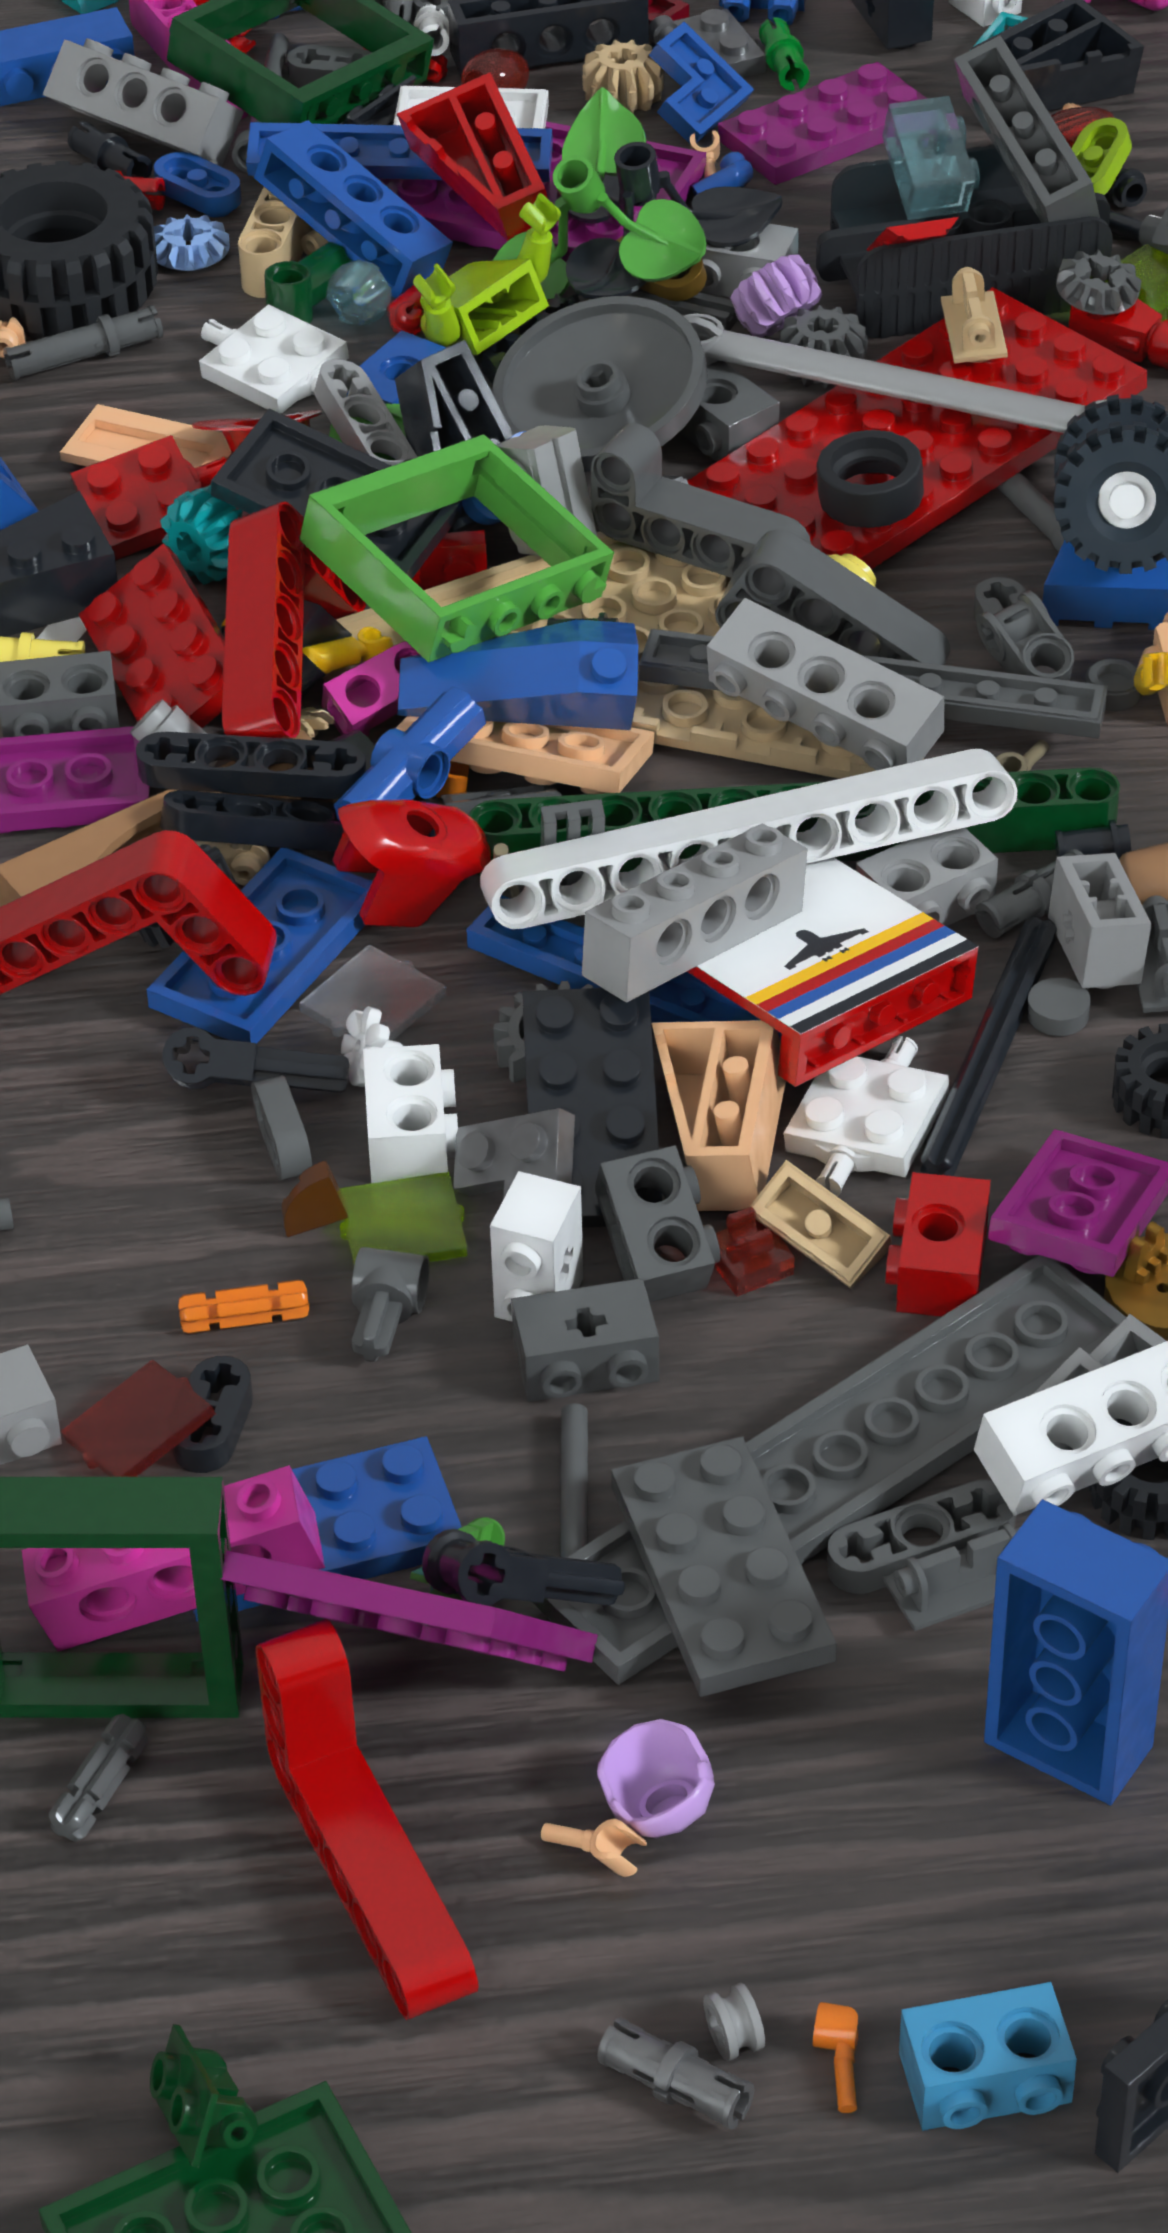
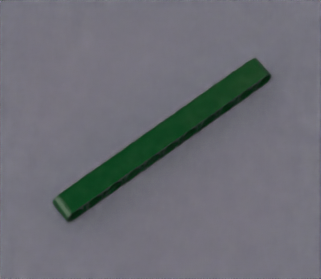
(1043, 805)

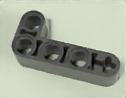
(671, 517)
(830, 600)

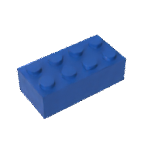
(1076, 1651)

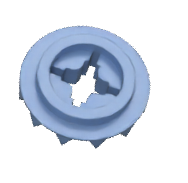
(207, 246)

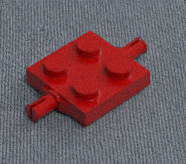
(135, 489)

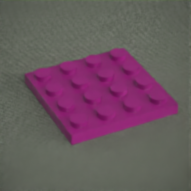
(408, 1612)

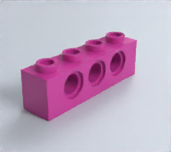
(109, 1590)

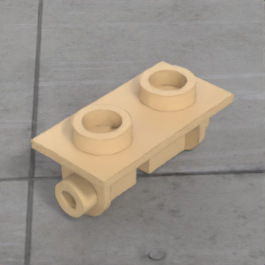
(973, 319)

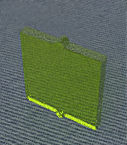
(405, 1216)

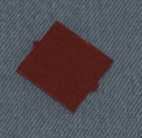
(138, 1422)

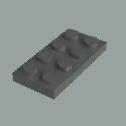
(723, 1566)

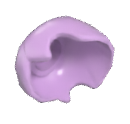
(656, 1778)

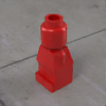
(1128, 333)

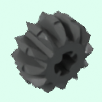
(826, 332)

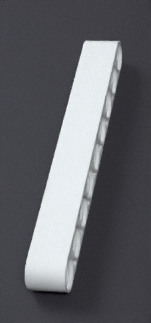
(832, 836)

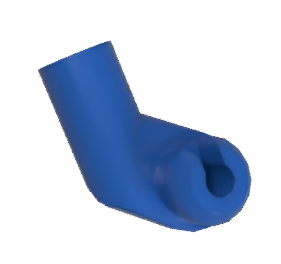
(734, 173)

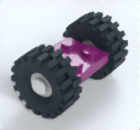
(1115, 483)

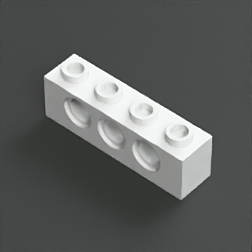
(1081, 1413)

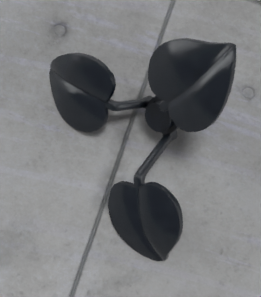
(725, 213)

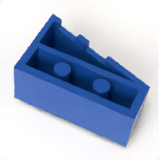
(1090, 594)

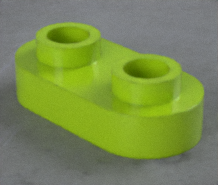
(1103, 151)

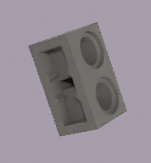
(58, 694)
(643, 1226)

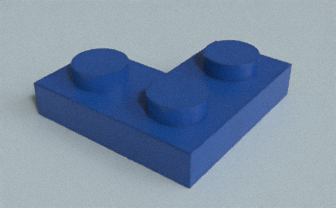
(707, 82)

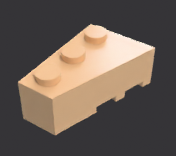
(723, 1104)

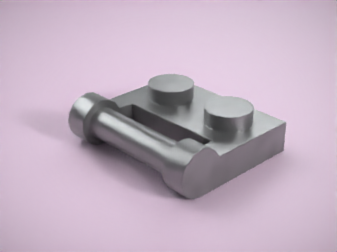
(722, 34)

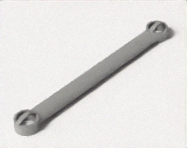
(881, 378)

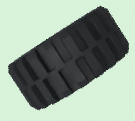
(73, 246)

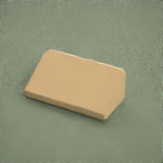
(820, 1225)

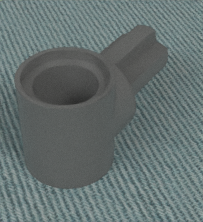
(386, 1293)

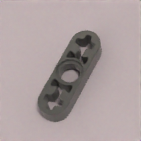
(939, 1512)

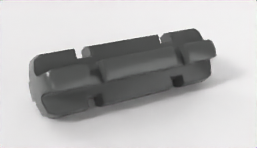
(98, 1777)

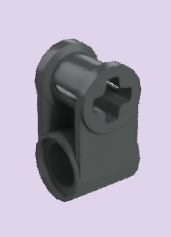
(1026, 638)

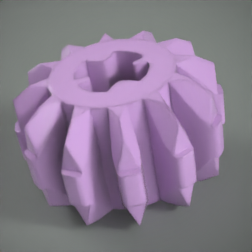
(775, 294)

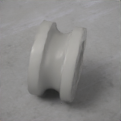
(734, 2021)

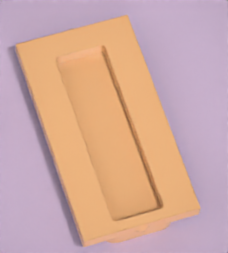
(116, 431)

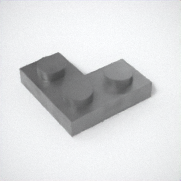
(495, 1151)

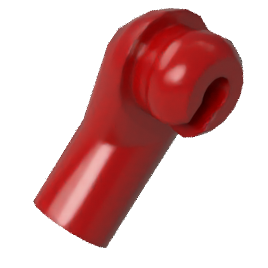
(406, 312)

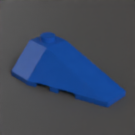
(544, 676)

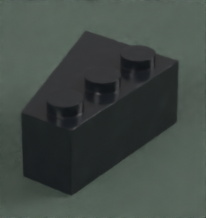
(1074, 54)
(448, 403)
(52, 566)

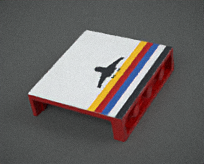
(844, 971)

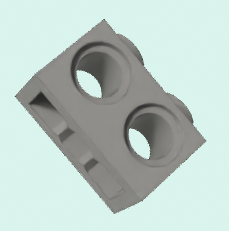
(937, 873)

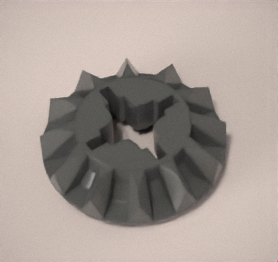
(1093, 294)

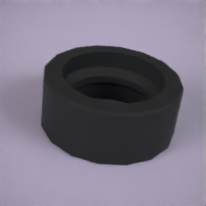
(875, 503)

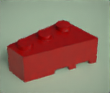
(476, 151)

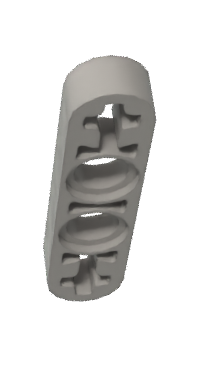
(363, 401)

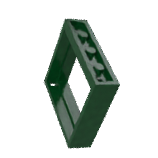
(202, 52)
(127, 1515)

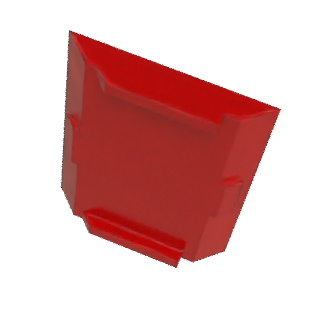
(913, 232)

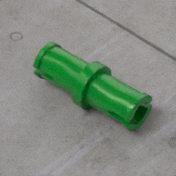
(784, 54)

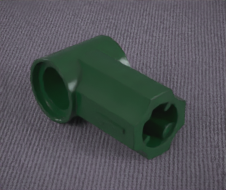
(303, 284)

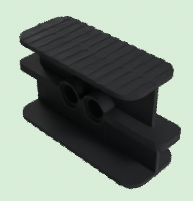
(999, 236)

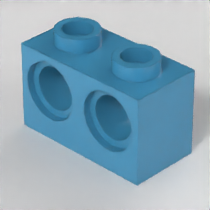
(982, 2040)

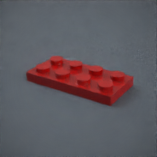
(160, 639)

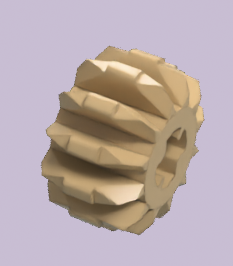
(626, 73)

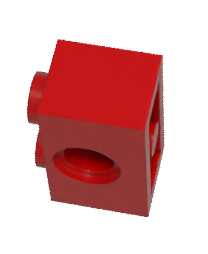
(941, 1243)

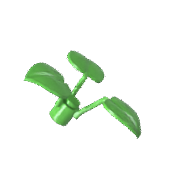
(664, 236)

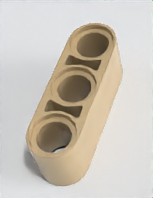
(268, 237)

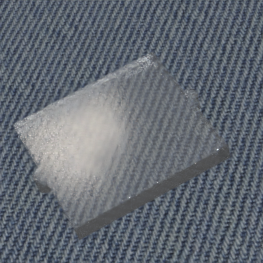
(376, 982)

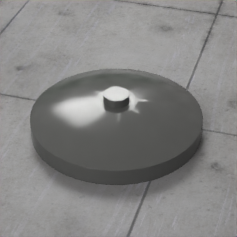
(603, 369)

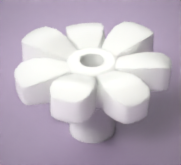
(364, 1034)

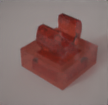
(751, 1254)

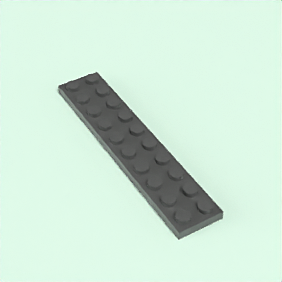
(872, 1436)

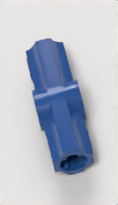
(420, 757)

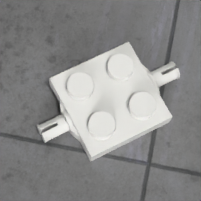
(269, 357)
(867, 1115)

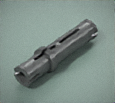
(104, 336)

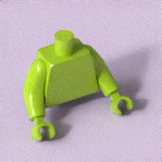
(493, 296)

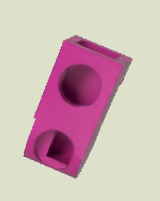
(366, 692)

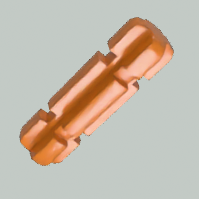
(243, 1306)

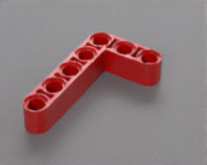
(265, 599)
(148, 882)
(352, 1823)

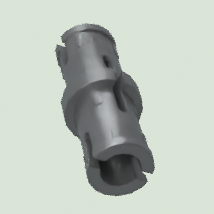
(676, 2073)

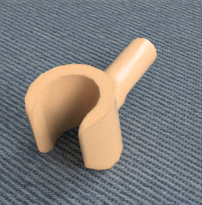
(712, 152)
(604, 1842)

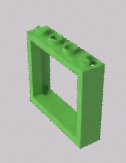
(476, 467)

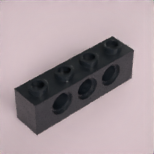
(478, 23)

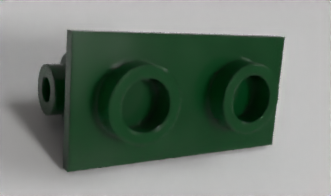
(199, 2098)

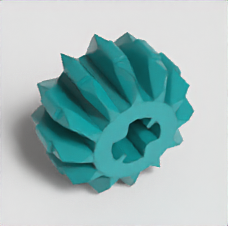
(199, 533)

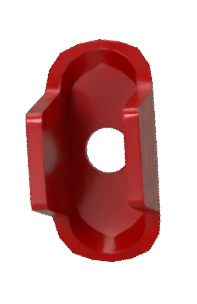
(410, 867)

